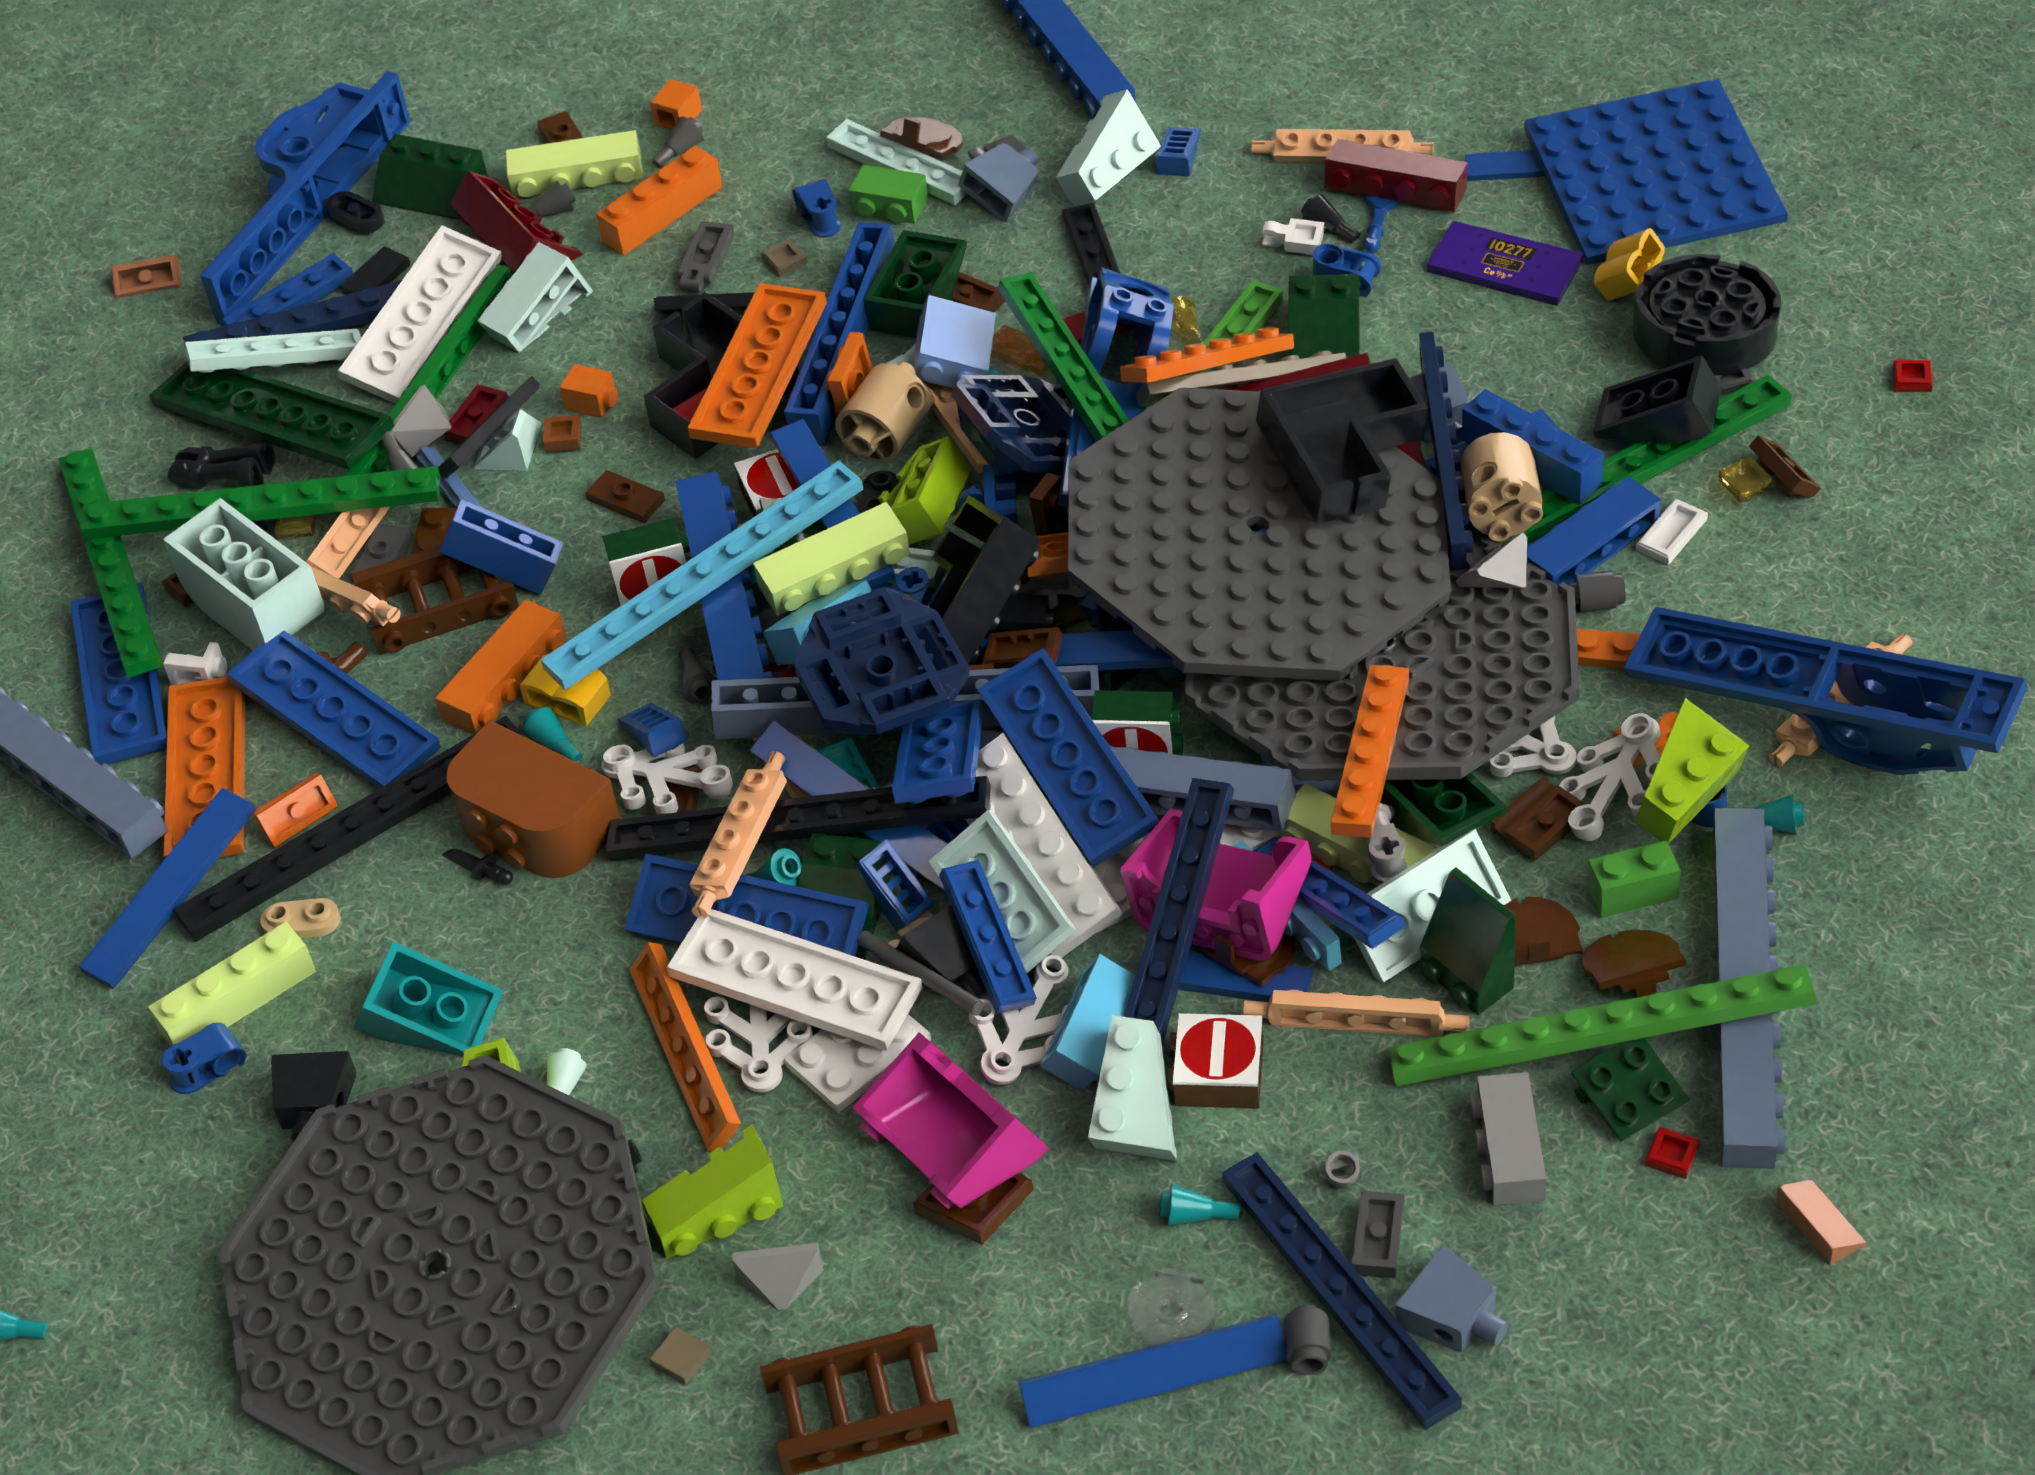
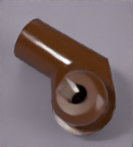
(348, 658)

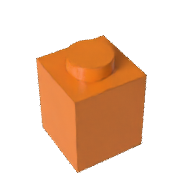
(674, 101)
(588, 391)

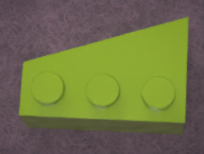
(928, 489)
(1690, 772)
(715, 1198)

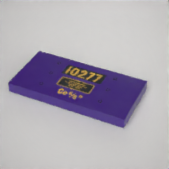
(1505, 262)

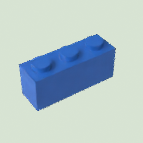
(501, 547)

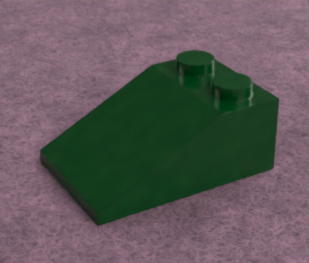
(913, 270)
(1324, 314)
(1441, 808)
(832, 869)
(1469, 944)

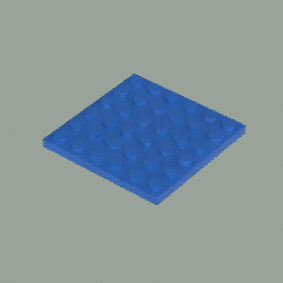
(1656, 163)

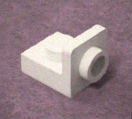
(193, 668)

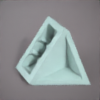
(510, 445)

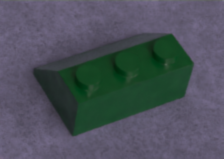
(423, 174)

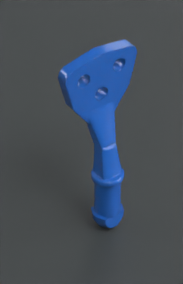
(1375, 230)

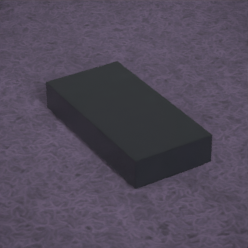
(377, 271)

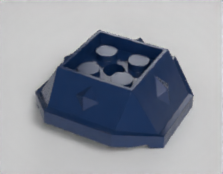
(1015, 422)
(879, 663)

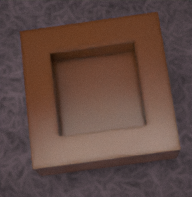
(562, 433)

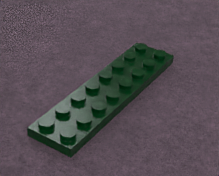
(275, 413)

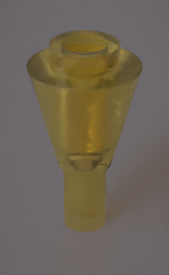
(1186, 319)

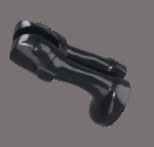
(242, 464)

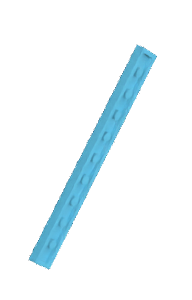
(701, 575)

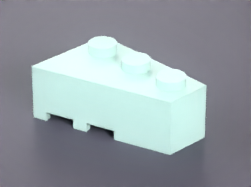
(1109, 150)
(533, 297)
(1132, 1094)

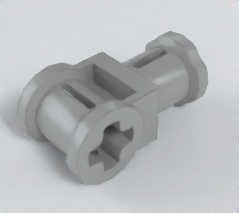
(1385, 848)

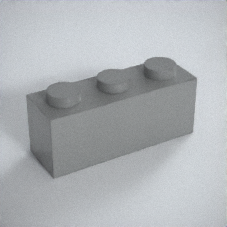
(1508, 1139)

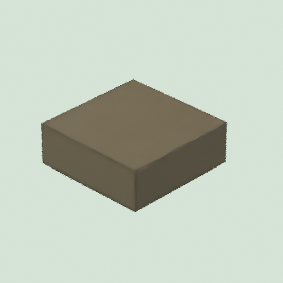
(784, 257)
(680, 1355)

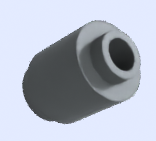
(1598, 590)
(1307, 1339)

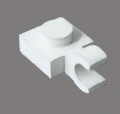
(1297, 237)

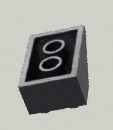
(1661, 405)

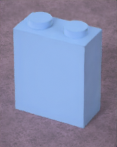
(952, 341)

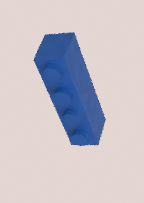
(1560, 459)
(1595, 532)

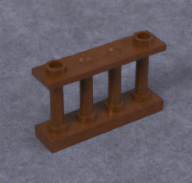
(423, 569)
(868, 1437)

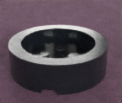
(1677, 326)

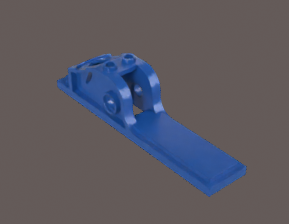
(304, 174)
(1130, 302)
(1890, 692)

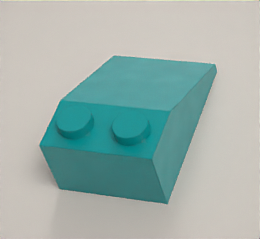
(427, 1004)

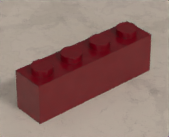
(1396, 175)

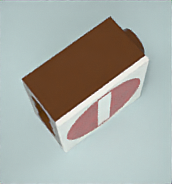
(764, 478)
(1216, 1061)

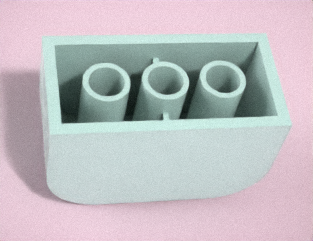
(243, 575)

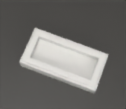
(1671, 531)

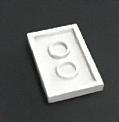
(845, 1068)

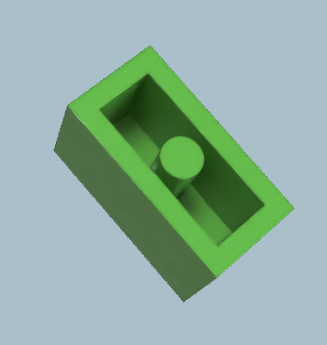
(888, 194)
(1633, 878)

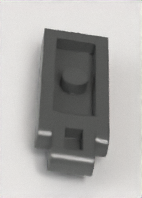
(704, 255)

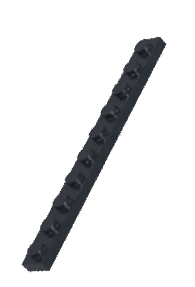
(793, 820)
(320, 845)

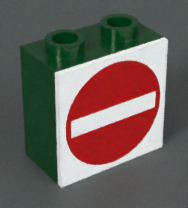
(645, 556)
(1139, 720)

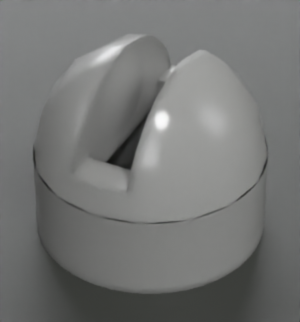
(1339, 1162)

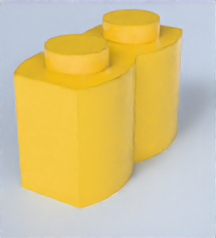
(1627, 263)
(574, 704)

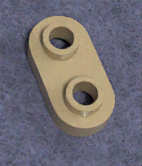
(302, 917)

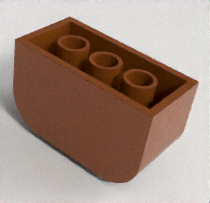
(530, 803)

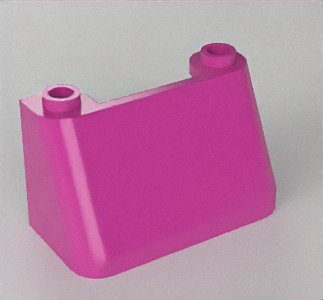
(1245, 896)
(947, 1124)

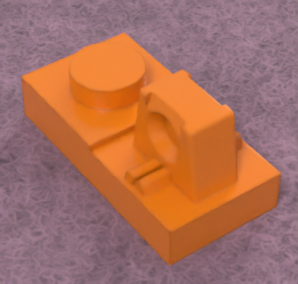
(295, 809)

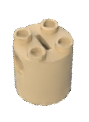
(884, 412)
(1501, 485)

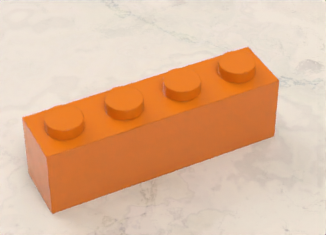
(659, 200)
(500, 667)

